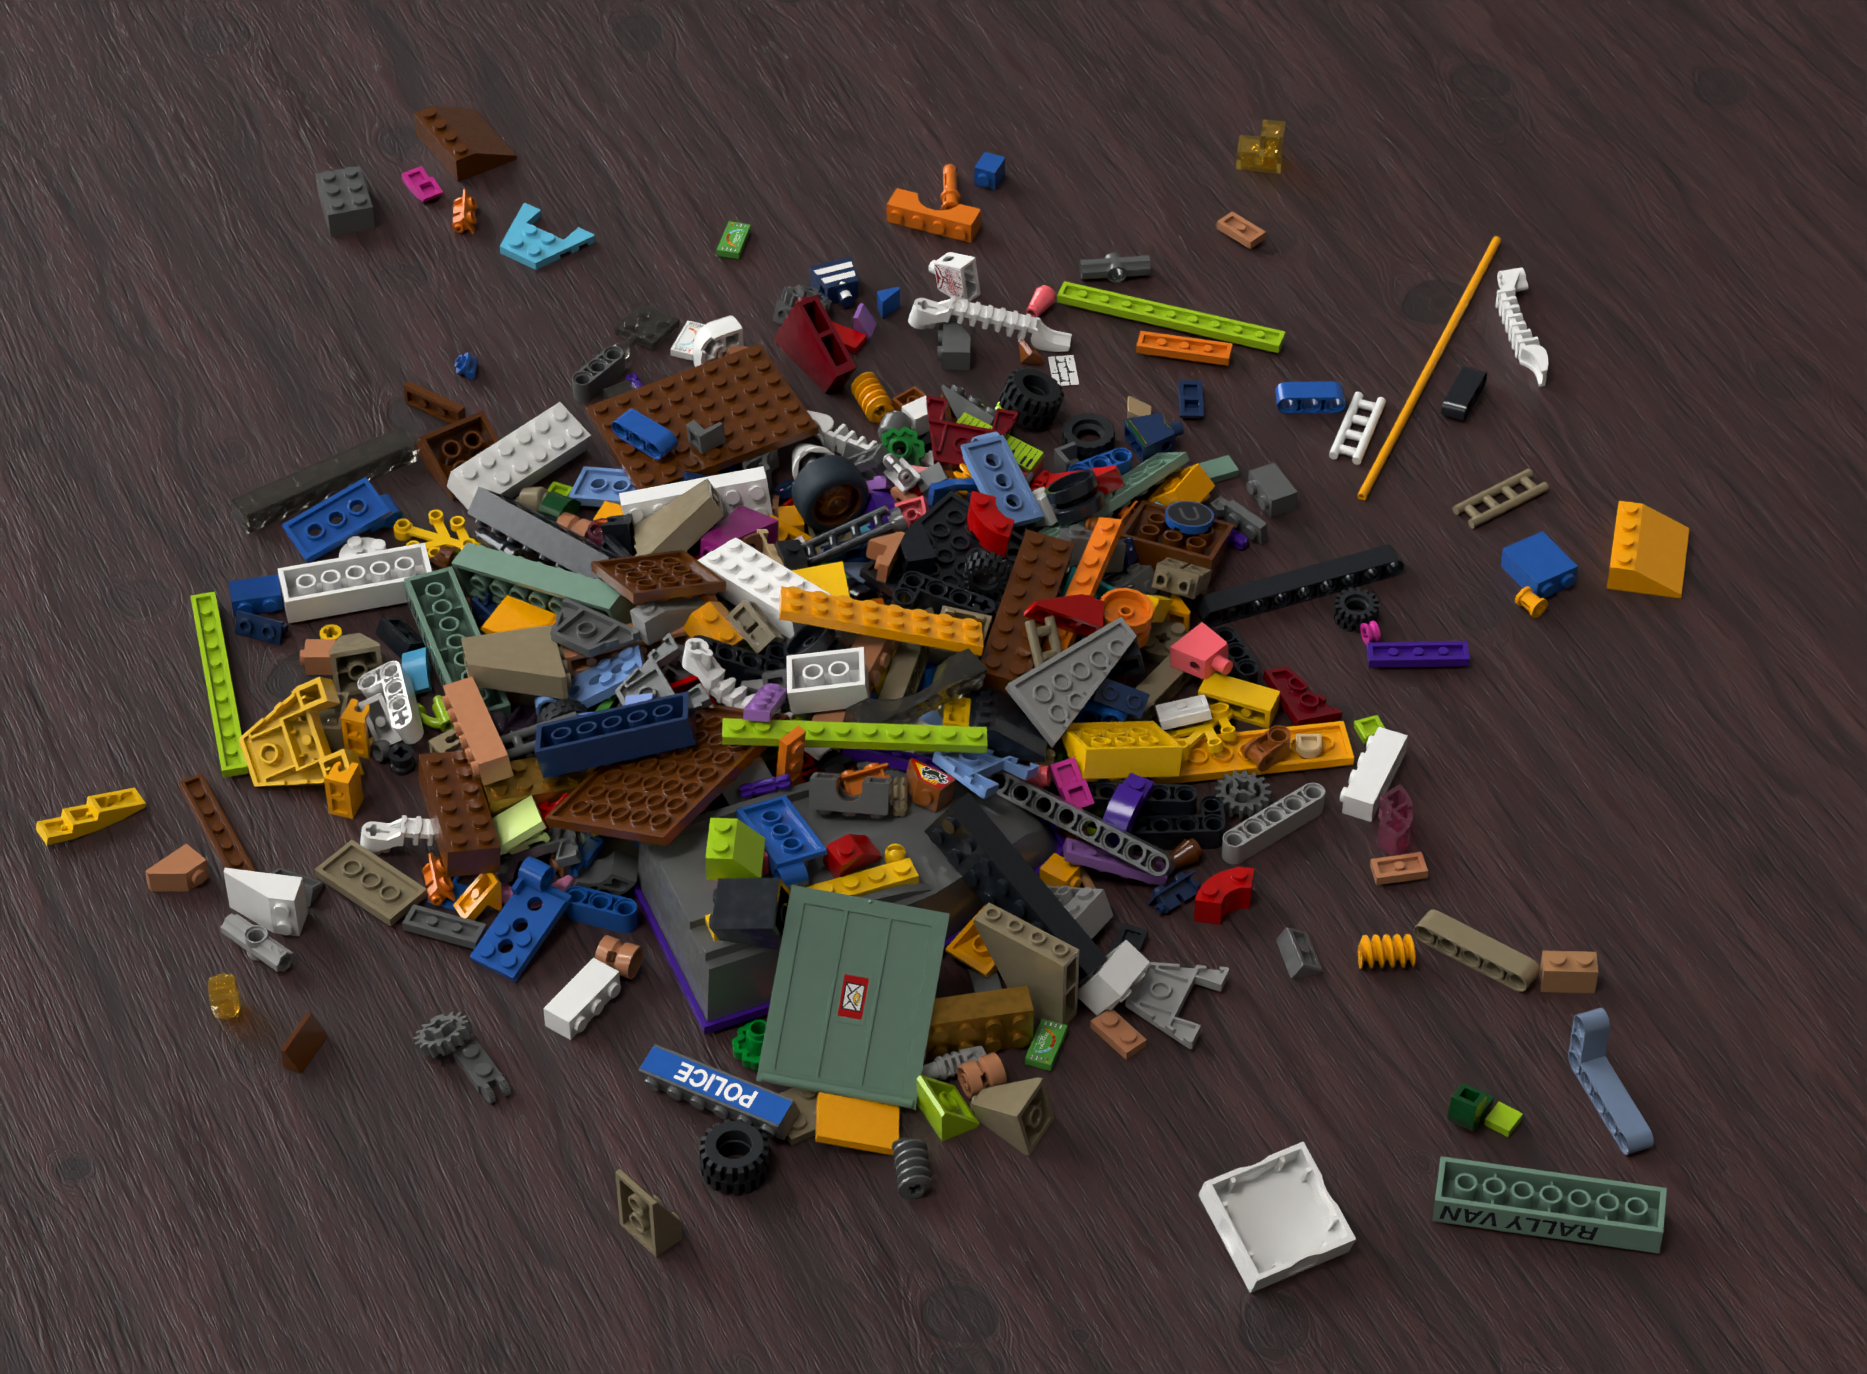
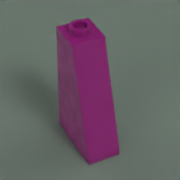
(738, 524)

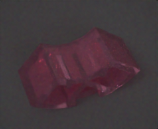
(1396, 821)

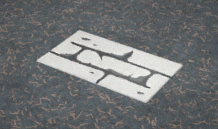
(1064, 370)

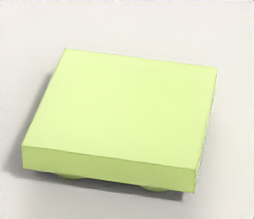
(518, 824)

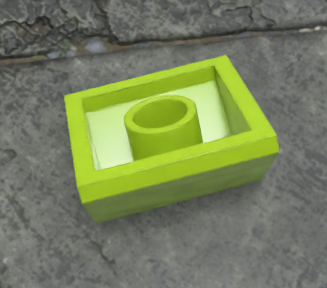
(944, 1108)

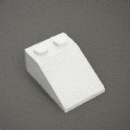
(268, 899)

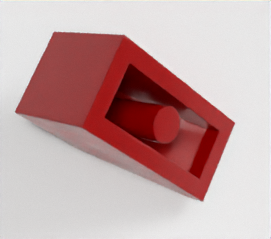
(850, 855)

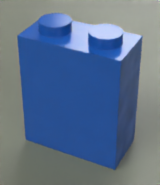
(1539, 565)

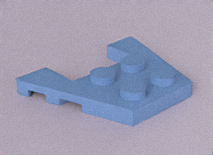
(973, 769)

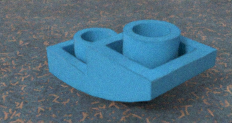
(417, 666)

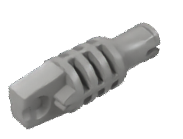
(947, 1065)

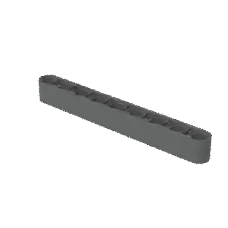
(1080, 822)

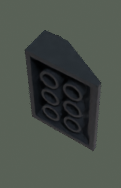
(1007, 726)

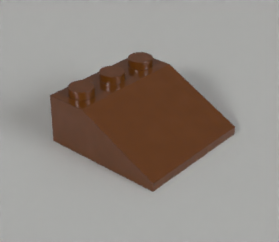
(454, 445)

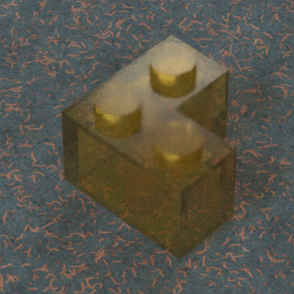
(1262, 152)

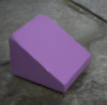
(864, 321)

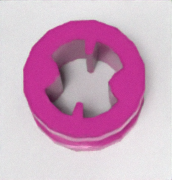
(1370, 632)

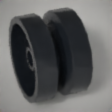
(1075, 496)
(814, 639)

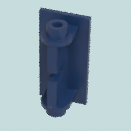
(260, 627)
(1121, 697)
(1181, 885)

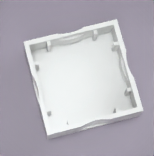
(1276, 1217)

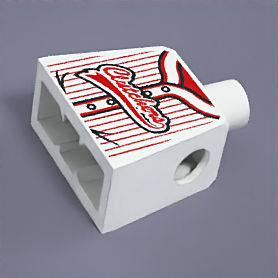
(956, 276)

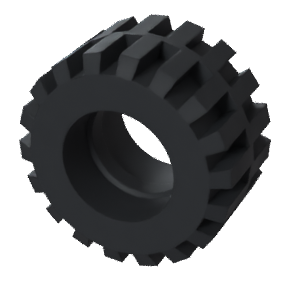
(1033, 396)
(738, 1173)

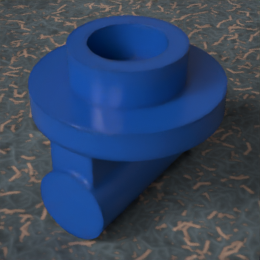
(466, 365)

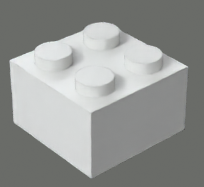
(1113, 978)

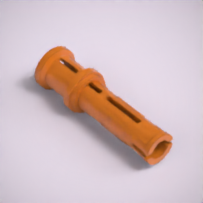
(950, 196)

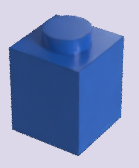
(989, 171)

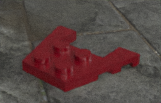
(949, 436)

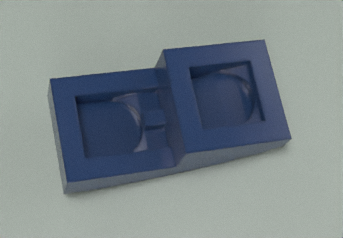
(1190, 399)

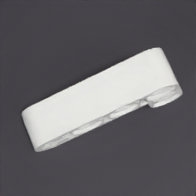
(399, 696)

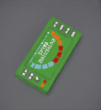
(733, 240)
(1046, 1044)

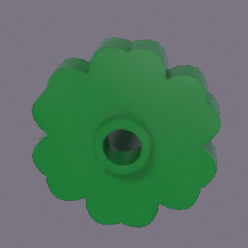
(904, 439)
(749, 1043)

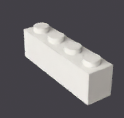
(1373, 774)

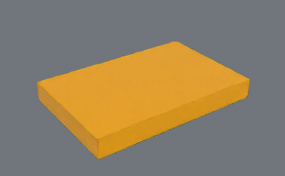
(856, 1123)

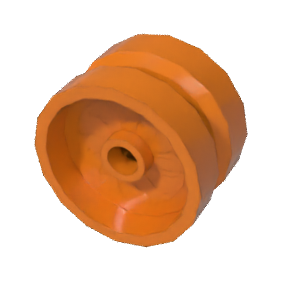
(1133, 608)

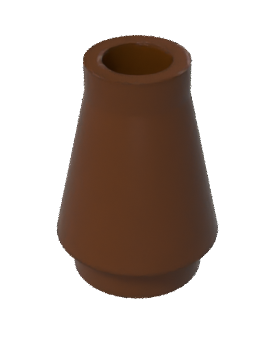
(1186, 853)

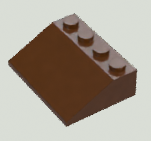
(461, 140)
(1157, 541)

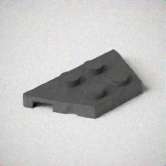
(589, 630)

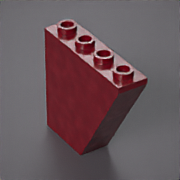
(815, 344)

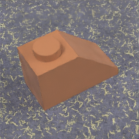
(178, 871)

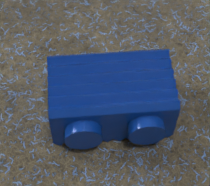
(256, 595)

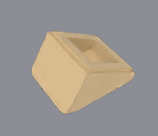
(1137, 408)

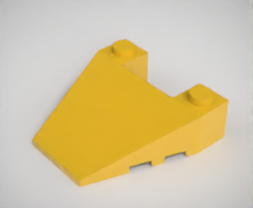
(291, 742)

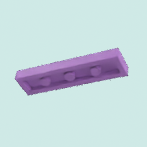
(765, 703)
(1092, 856)

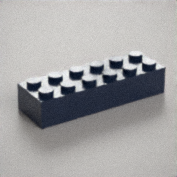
(616, 735)

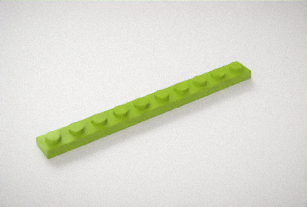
(1171, 317)
(219, 684)
(858, 735)

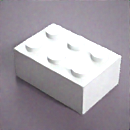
(827, 680)

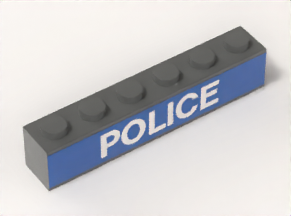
(718, 1092)

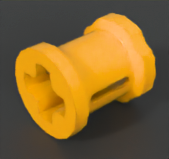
(1531, 602)

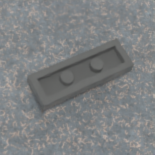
(444, 926)

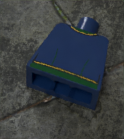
(1151, 435)

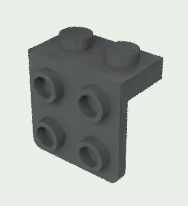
(1138, 574)

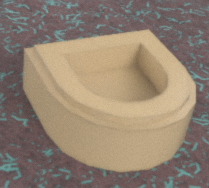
(1308, 745)

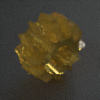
(224, 996)

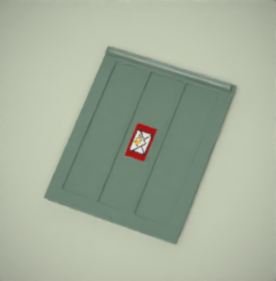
(853, 997)

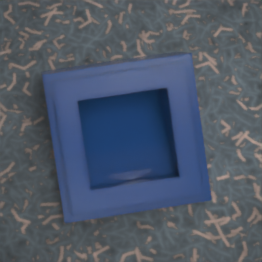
(888, 301)

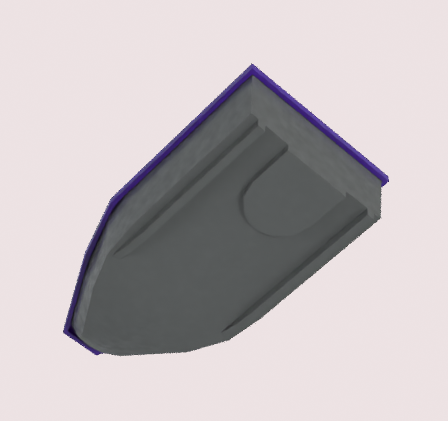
(736, 980)

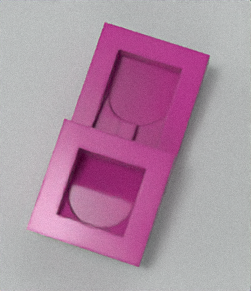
(421, 184)
(1070, 783)

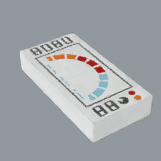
(684, 343)

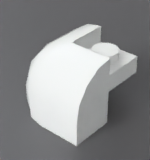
(714, 339)

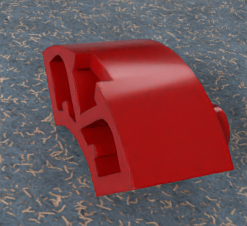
(989, 523)
(1224, 894)

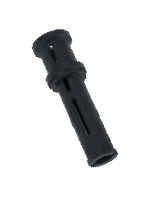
(493, 542)

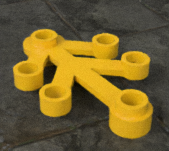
(405, 530)
(1220, 716)

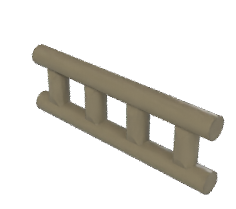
(1503, 487)
(1034, 632)

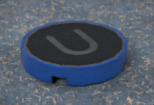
(1189, 517)

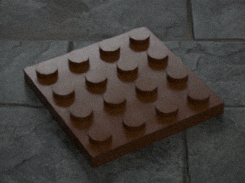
(658, 577)

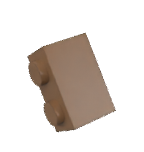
(1568, 971)

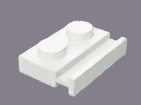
(1183, 712)

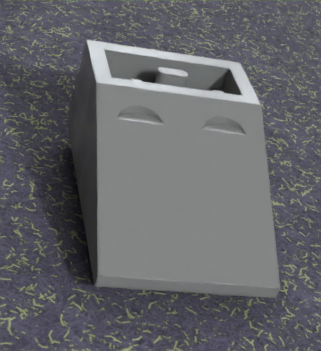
(1086, 906)

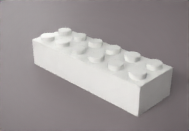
(522, 456)
(736, 489)
(755, 578)
(350, 582)

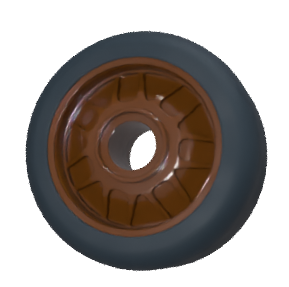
(829, 492)

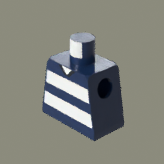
(836, 281)

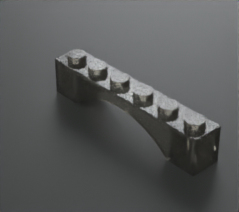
(961, 675)

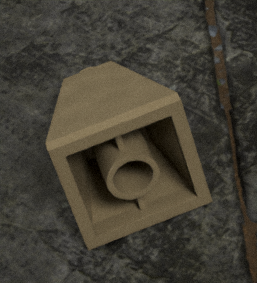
(352, 658)
(1015, 1112)

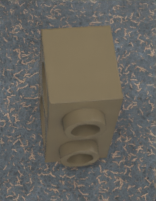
(754, 626)

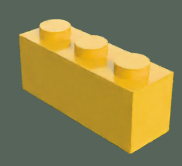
(1247, 700)

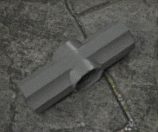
(1115, 267)

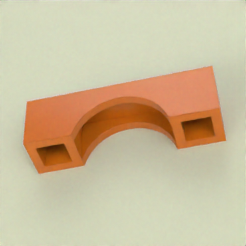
(956, 223)

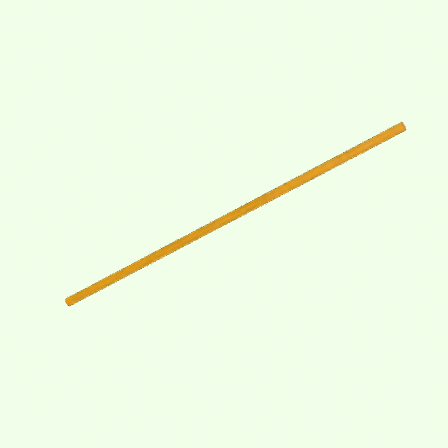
(1428, 370)

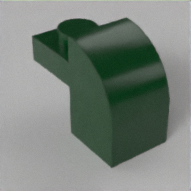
(555, 504)
(1469, 1106)

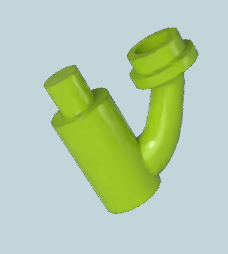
(442, 719)

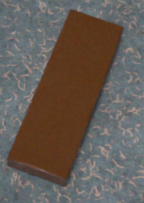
(433, 403)

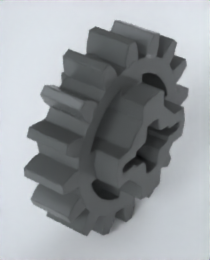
(791, 295)
(1243, 793)
(443, 1034)

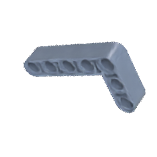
(1603, 1085)

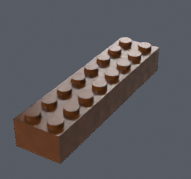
(1035, 576)

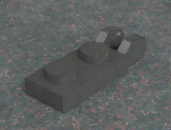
(481, 1070)

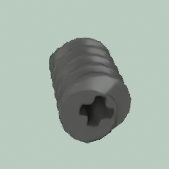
(911, 1167)

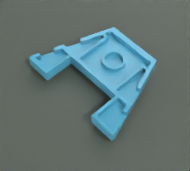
(535, 246)

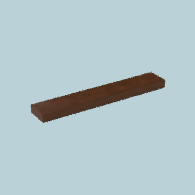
(214, 823)

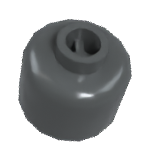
(893, 419)

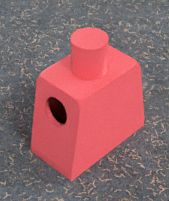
(1201, 653)

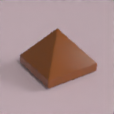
(1029, 354)

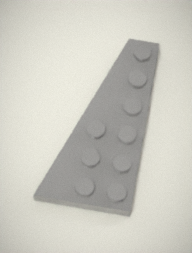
(1063, 684)

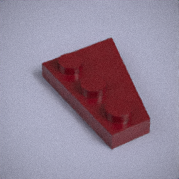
(1299, 701)

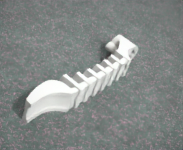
(927, 313)
(1526, 347)
(837, 440)
(700, 662)
(381, 836)

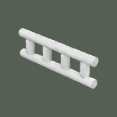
(1363, 438)

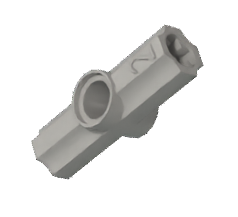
(257, 942)

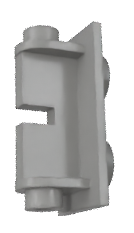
(900, 472)

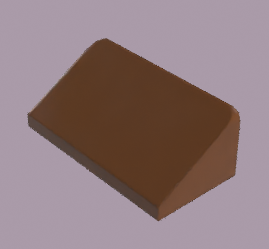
(303, 1044)

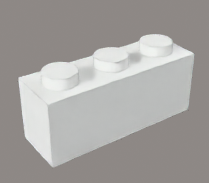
(582, 999)

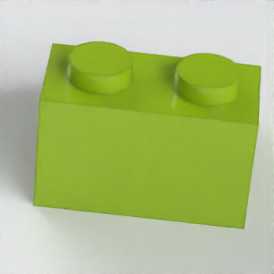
(733, 850)

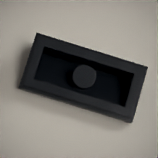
(398, 636)

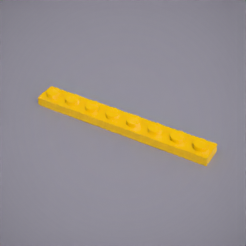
(865, 882)

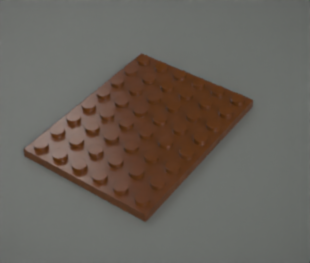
(737, 390)
(658, 793)

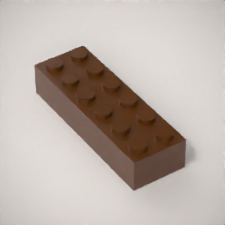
(458, 814)

